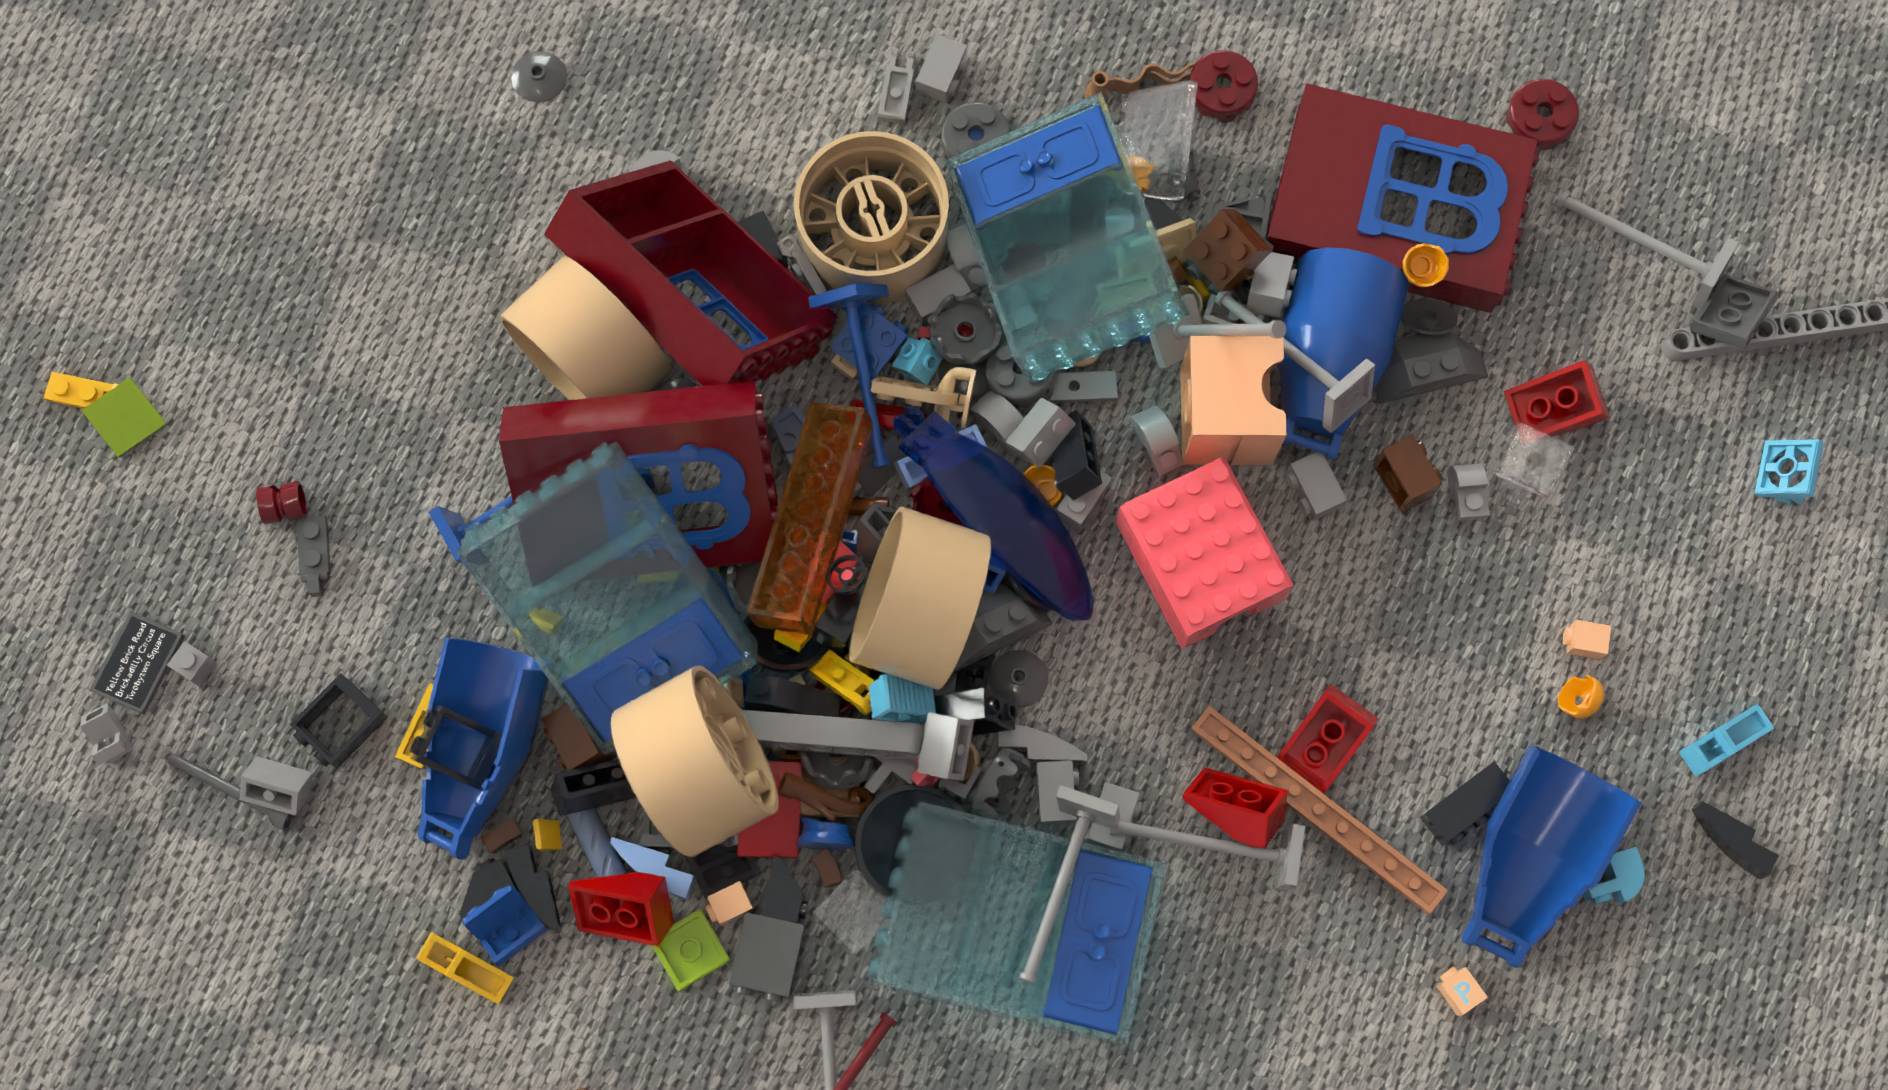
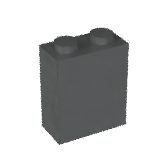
(767, 957)

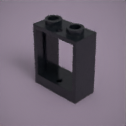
(320, 704)
(988, 709)
(484, 759)

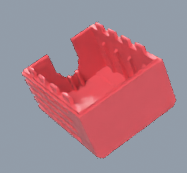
(1202, 551)

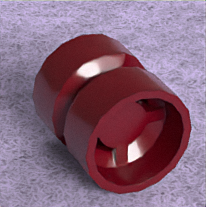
(277, 503)

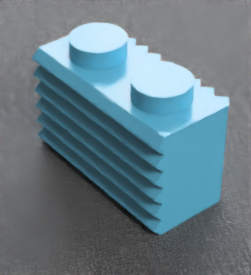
(900, 700)

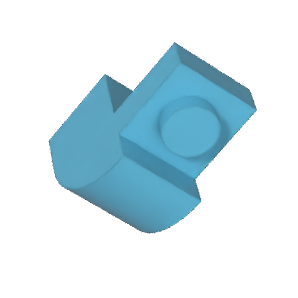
(1625, 878)

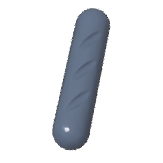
(596, 843)

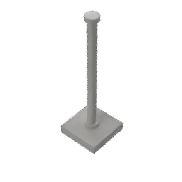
(1710, 272)
(1172, 339)
(1343, 397)
(1087, 810)
(1286, 857)
(825, 1004)

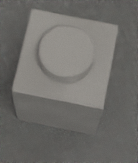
(192, 664)

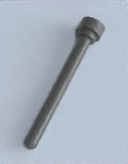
(278, 818)

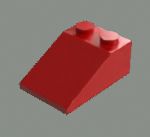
(1559, 400)
(1327, 738)
(1238, 806)
(779, 831)
(623, 907)

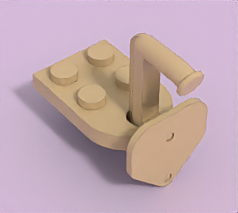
(942, 396)

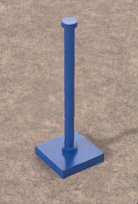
(848, 299)
(453, 526)

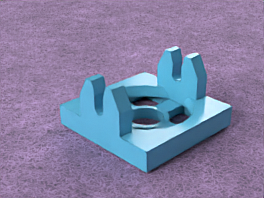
(1793, 448)

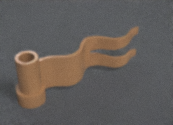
(1101, 82)

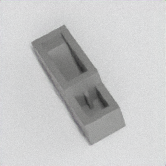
(1040, 746)

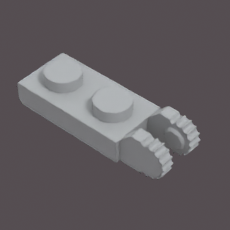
(896, 89)

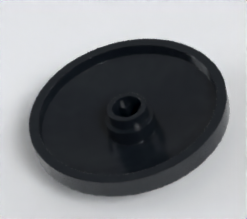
(882, 829)

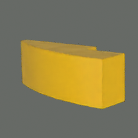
(464, 968)

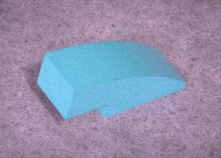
(1726, 740)

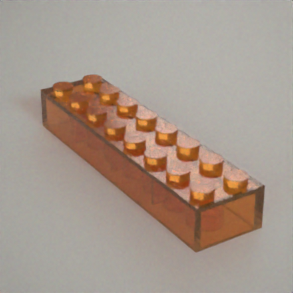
(810, 518)

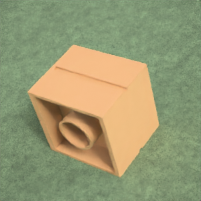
(1228, 400)

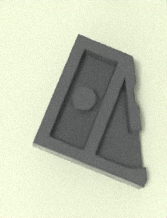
(1254, 210)

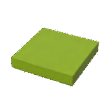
(123, 416)
(691, 950)

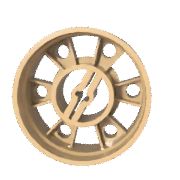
(876, 245)
(583, 336)
(920, 598)
(694, 761)

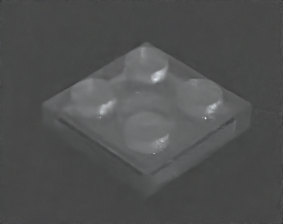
(853, 912)

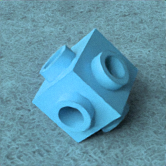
(917, 360)

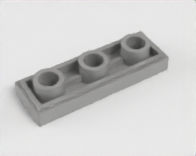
(1092, 387)

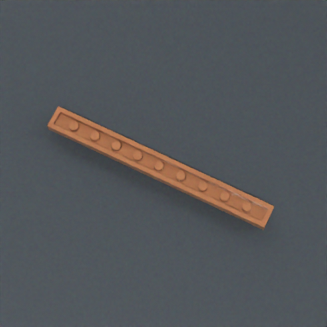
(1320, 811)

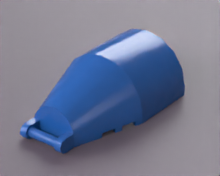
(1337, 315)
(500, 692)
(1544, 850)

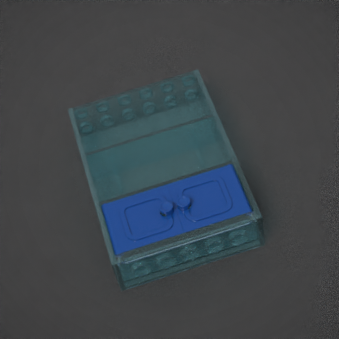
(1066, 238)
(604, 589)
(972, 908)

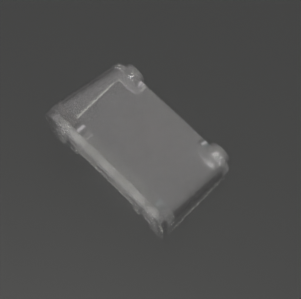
(1160, 136)

